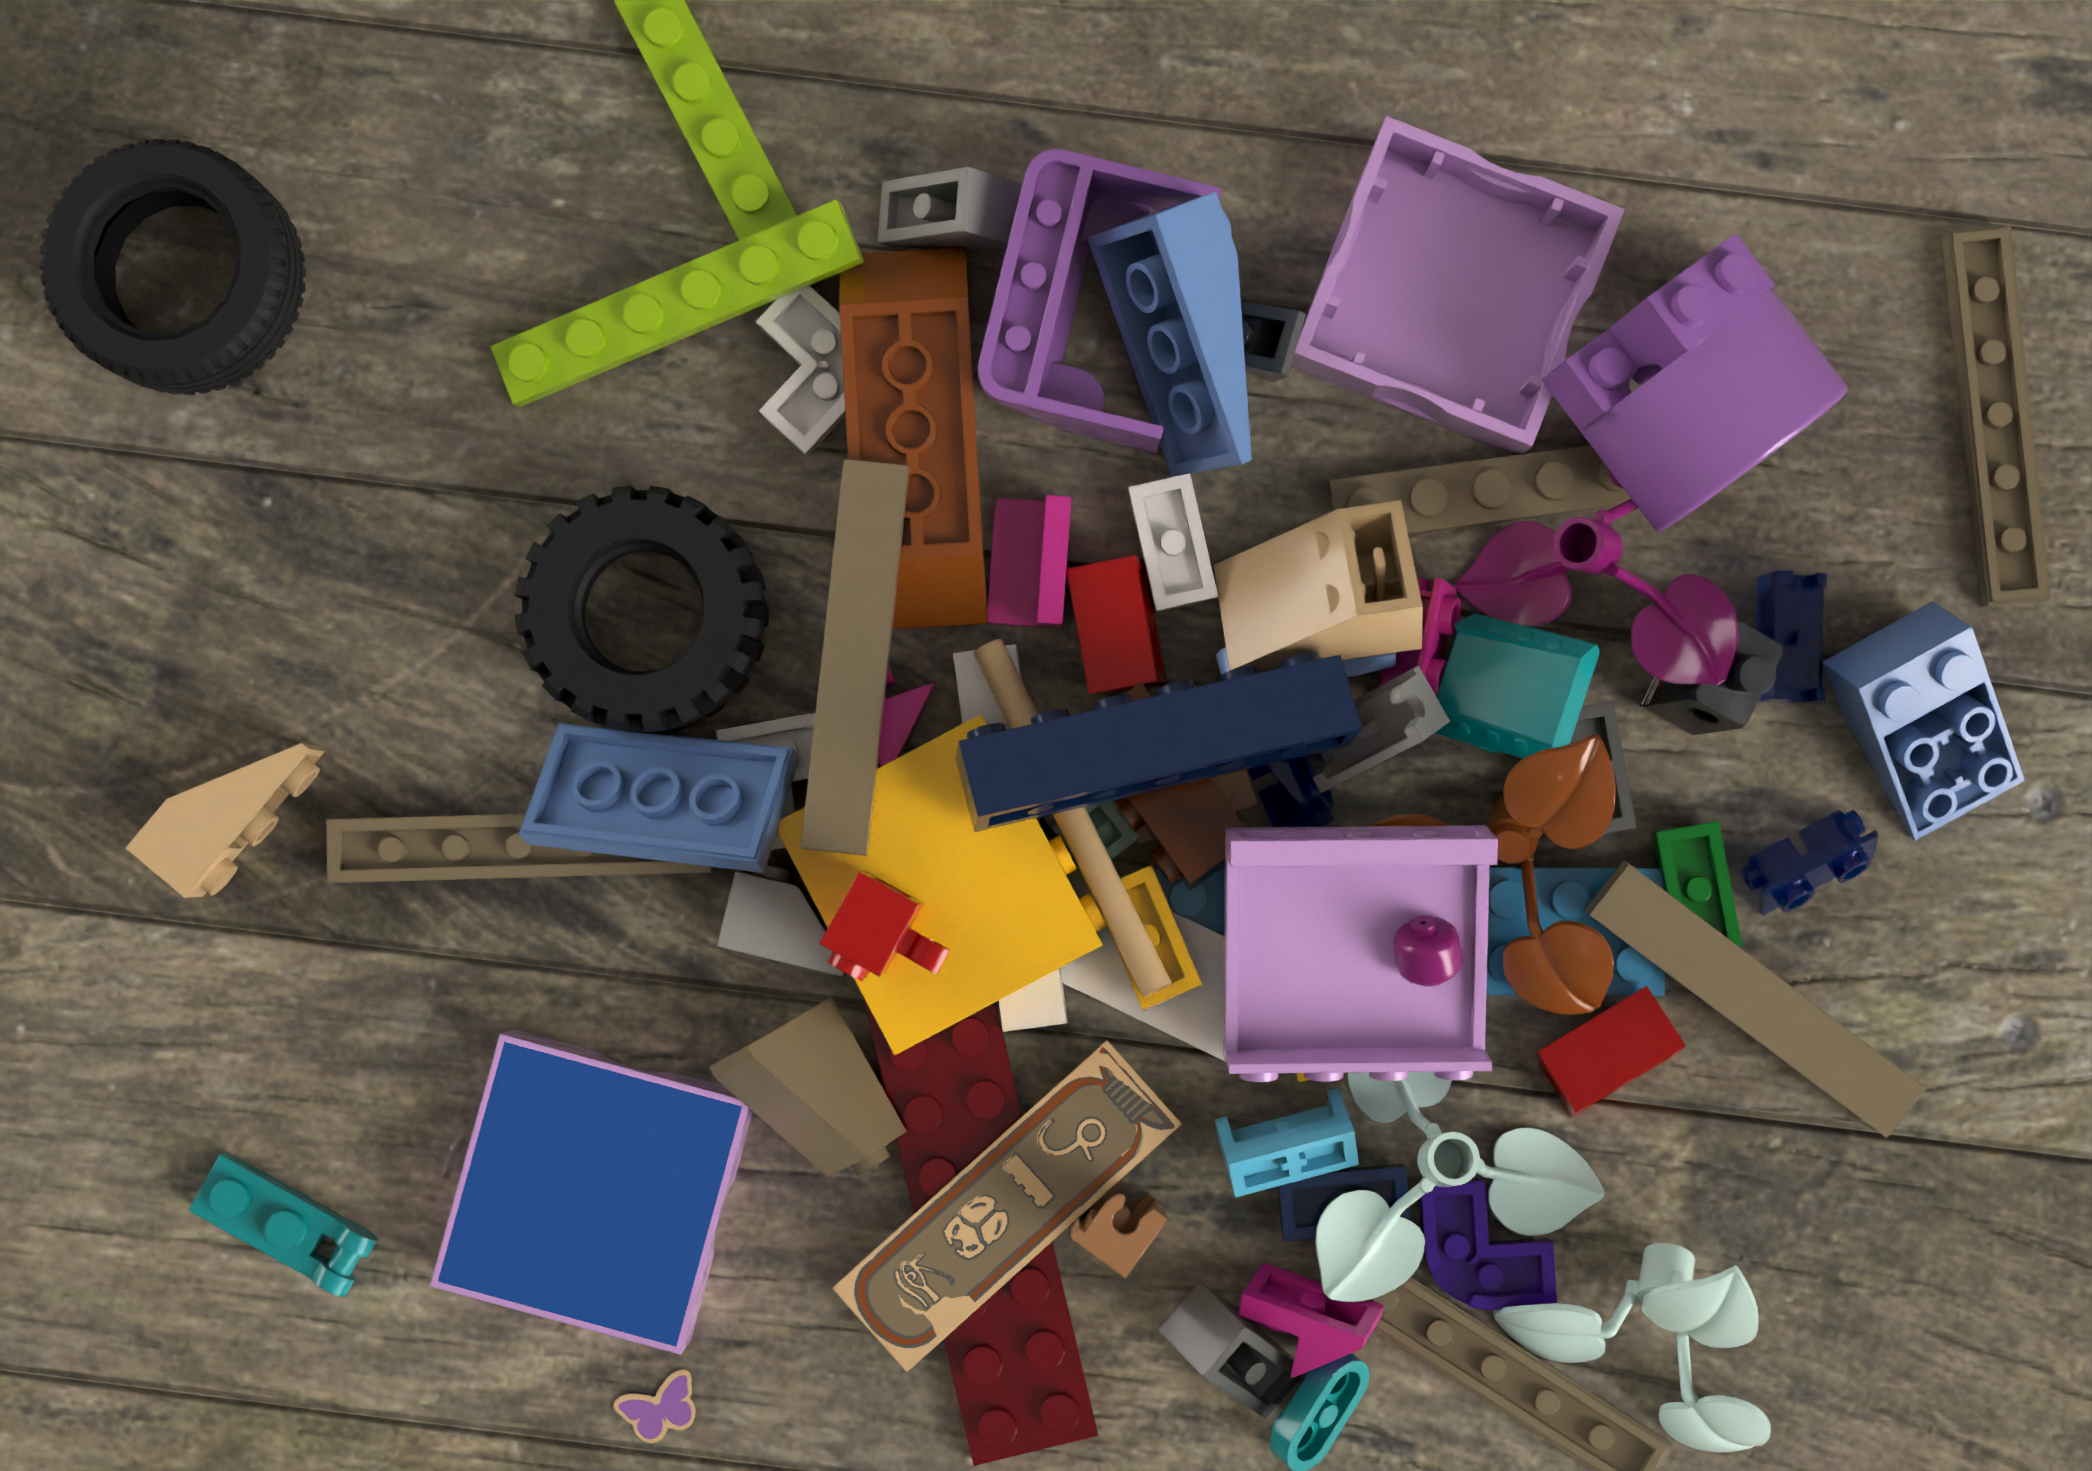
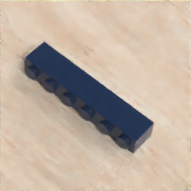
(1156, 740)

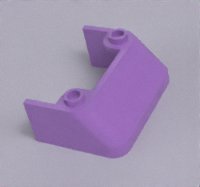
(1040, 282)

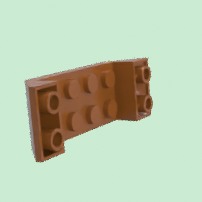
(916, 408)

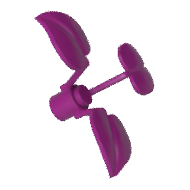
(1521, 579)

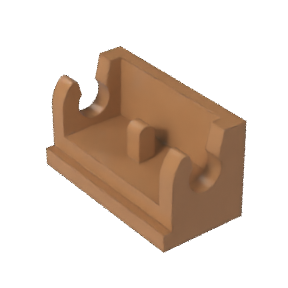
(1115, 1234)

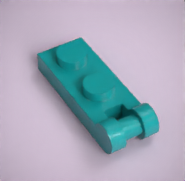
(281, 1222)

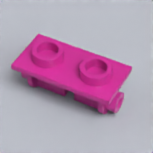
(1440, 613)

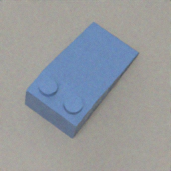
(1181, 323)

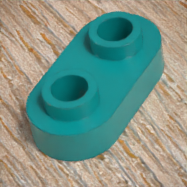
(1318, 1412)

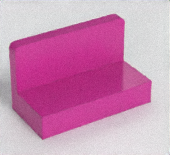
(1029, 562)

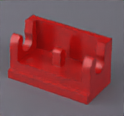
(1116, 625)
(1609, 1051)

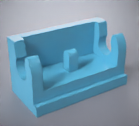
(1288, 1147)

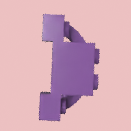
(1720, 387)

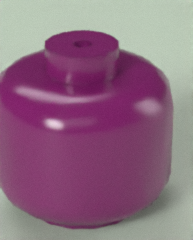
(1427, 951)

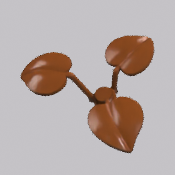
(1572, 800)

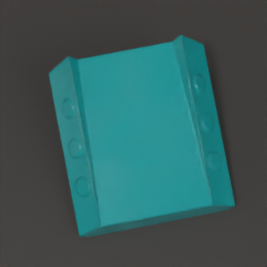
(1514, 686)

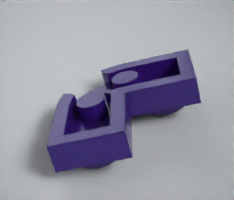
(1471, 1266)

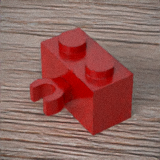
(875, 926)

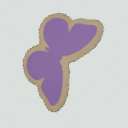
(656, 1414)

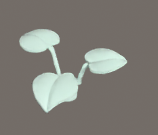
(1534, 1190)
(1711, 1310)

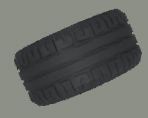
(108, 206)

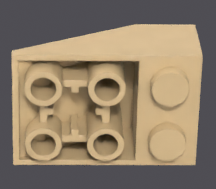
(1325, 589)

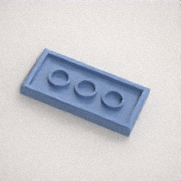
(660, 797)

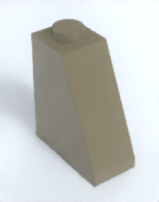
(815, 1091)

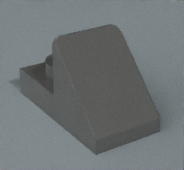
(1270, 339)

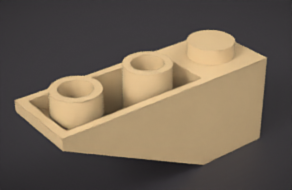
(205, 828)

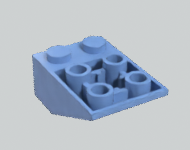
(1926, 717)

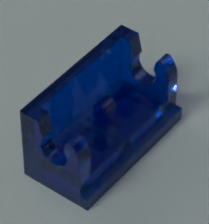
(1792, 615)

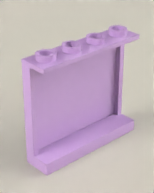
(1316, 960)

